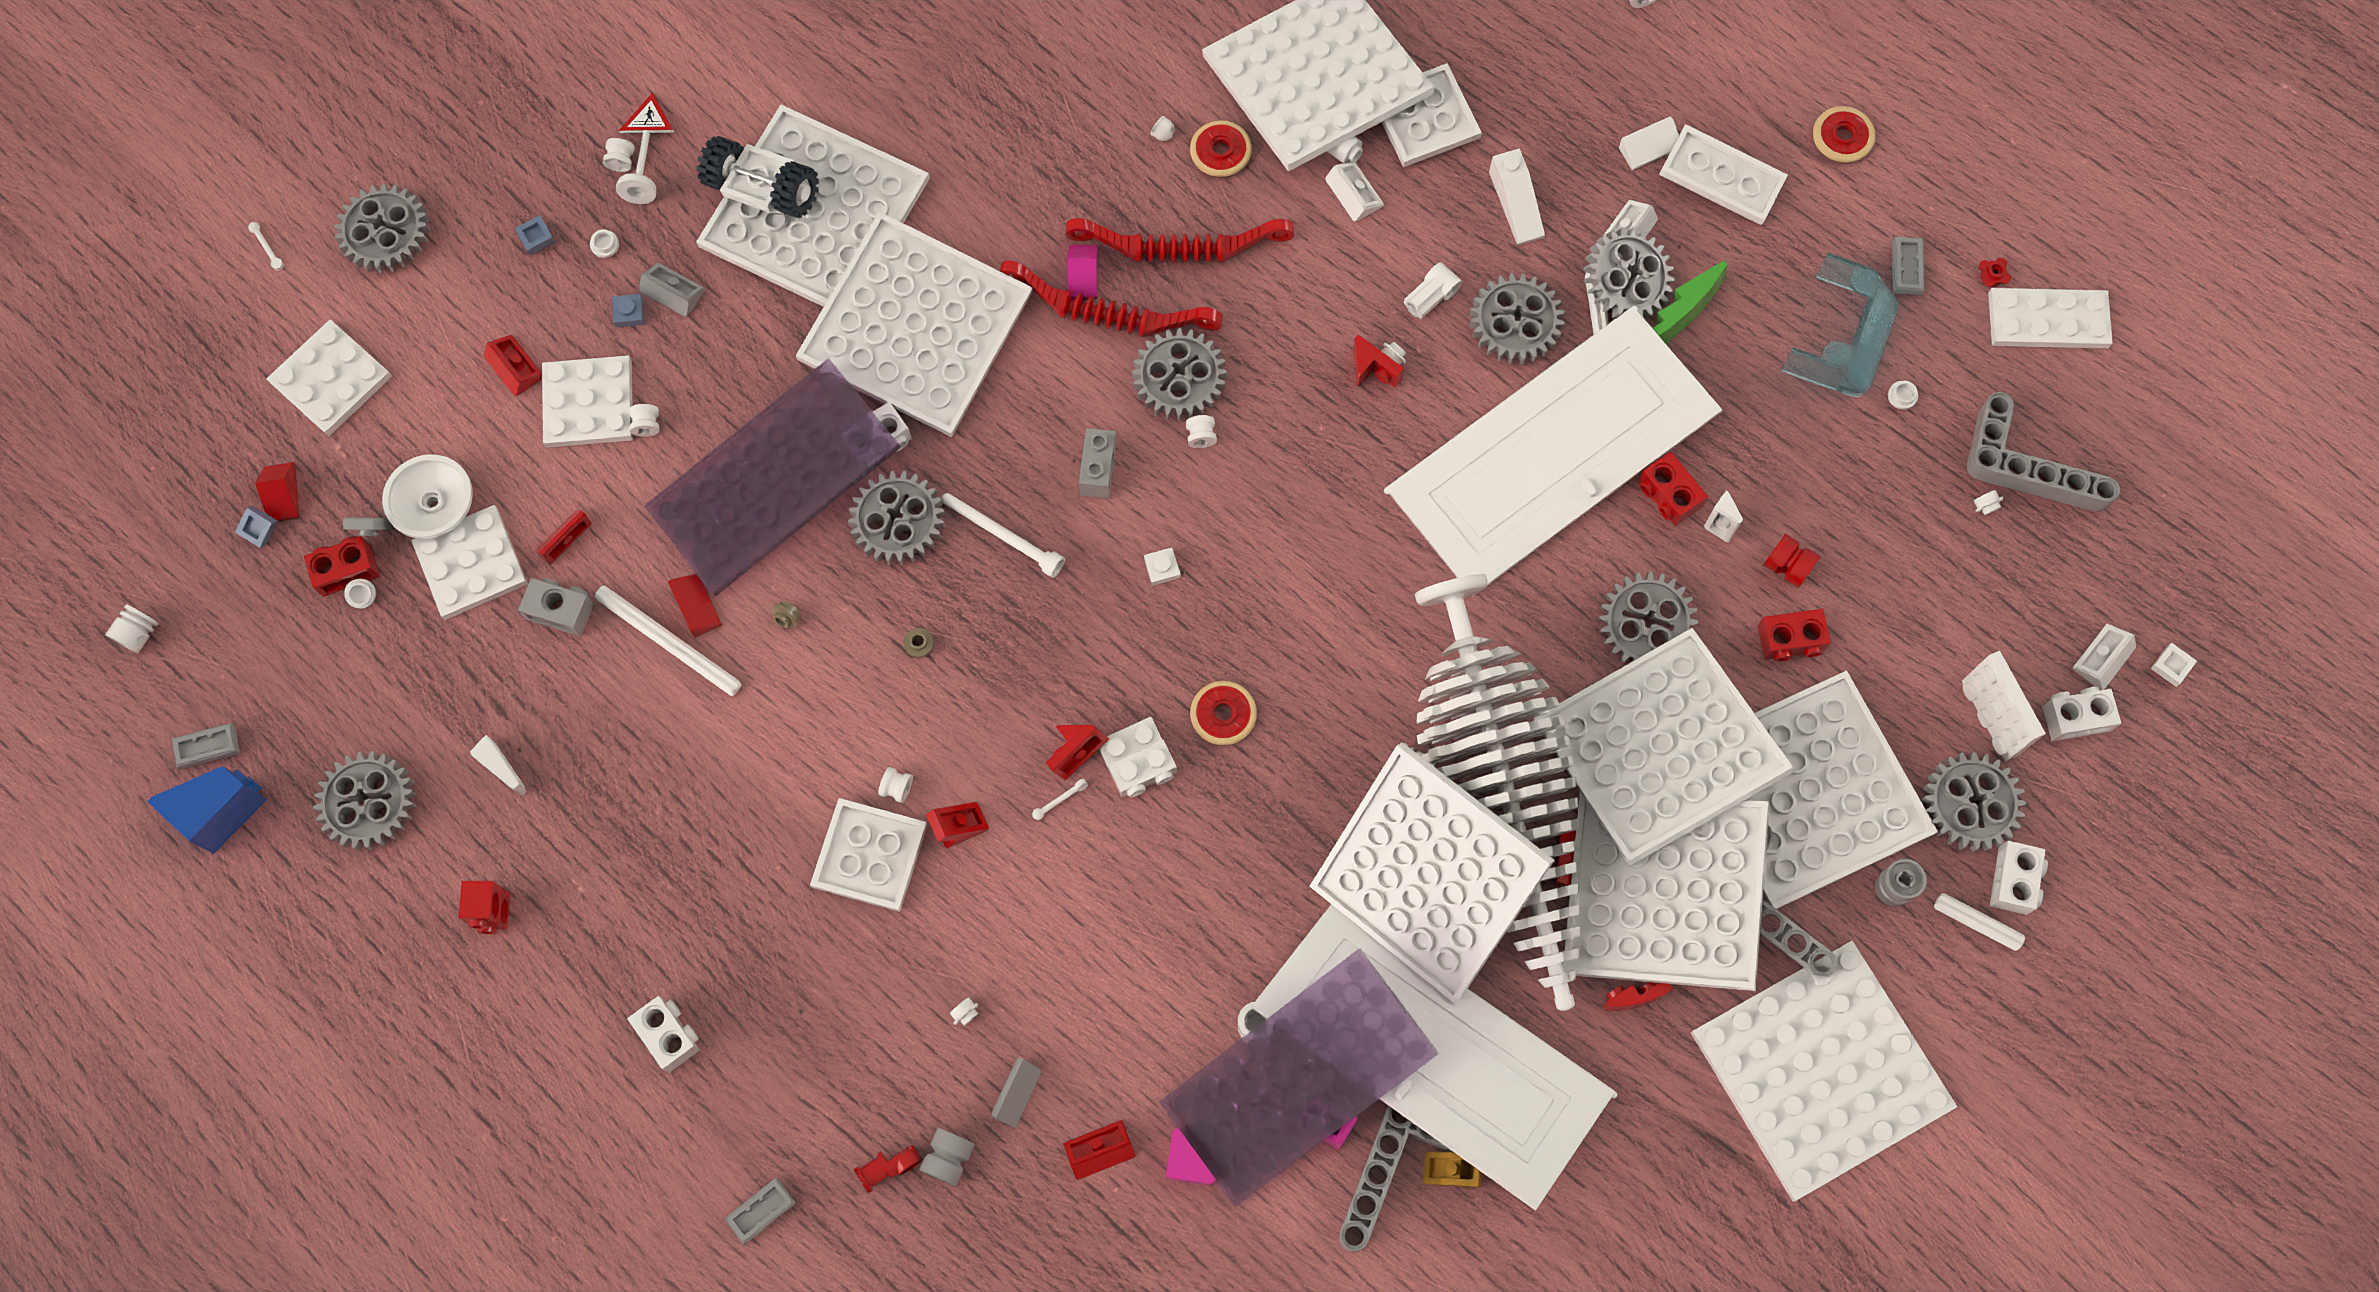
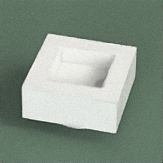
(1162, 566)
(2173, 664)

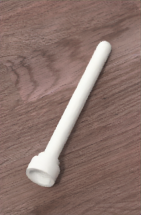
(1049, 562)

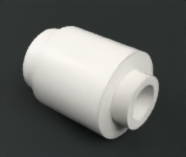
(1347, 151)

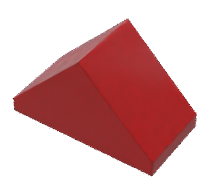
(279, 491)

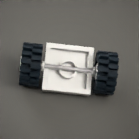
(757, 177)

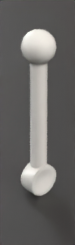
(276, 263)
(1038, 813)

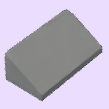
(670, 289)
(1016, 1093)

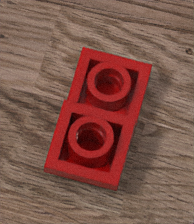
(1629, 998)

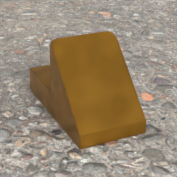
(1450, 1170)

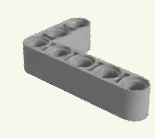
(2029, 466)
(1788, 929)
(1388, 1164)

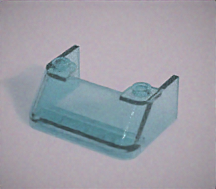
(1853, 366)

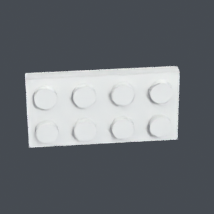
(1723, 174)
(2050, 318)

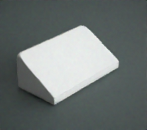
(1649, 143)
(1353, 190)
(1635, 215)
(1724, 518)
(2105, 656)

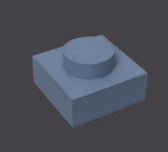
(534, 235)
(628, 310)
(256, 526)

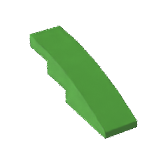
(1689, 302)

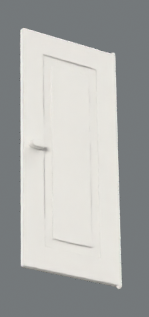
(1553, 449)
(1491, 1089)

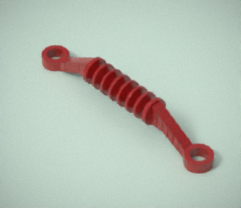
(1224, 247)
(1148, 323)

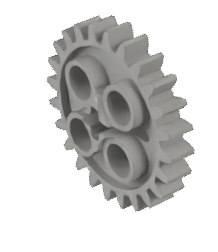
(374, 250)
(1607, 264)
(1519, 295)
(1160, 358)
(872, 509)
(1654, 593)
(2001, 797)
(366, 826)

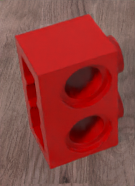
(1679, 485)
(342, 569)
(1791, 628)
(484, 906)

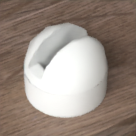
(1163, 129)

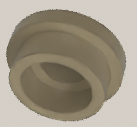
(786, 615)
(922, 650)

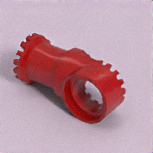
(881, 1168)

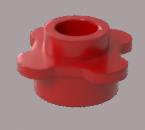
(1989, 278)

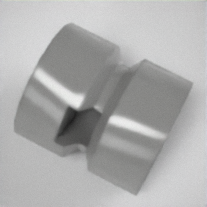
(1900, 882)
(947, 1156)

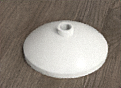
(417, 486)

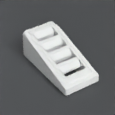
(493, 759)

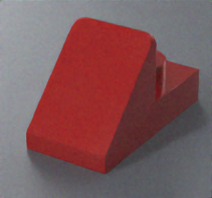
(1369, 359)
(1080, 746)
(957, 823)

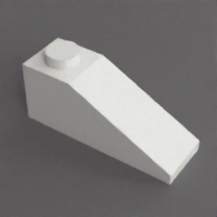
(1517, 196)

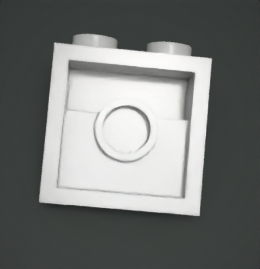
(1138, 758)

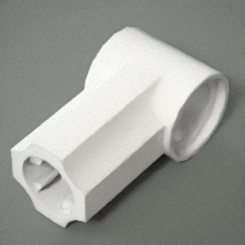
(1438, 285)

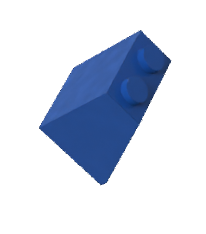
(210, 806)

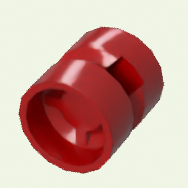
(1792, 560)

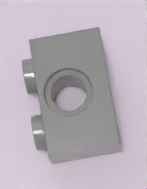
(1097, 463)
(568, 618)

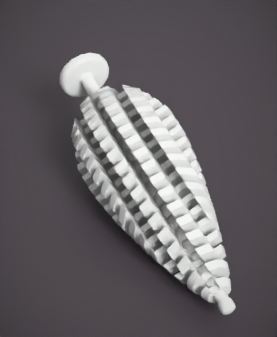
(1475, 711)

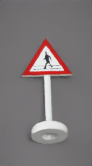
(646, 120)

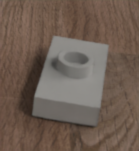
(1908, 265)
(367, 526)
(205, 746)
(760, 1211)

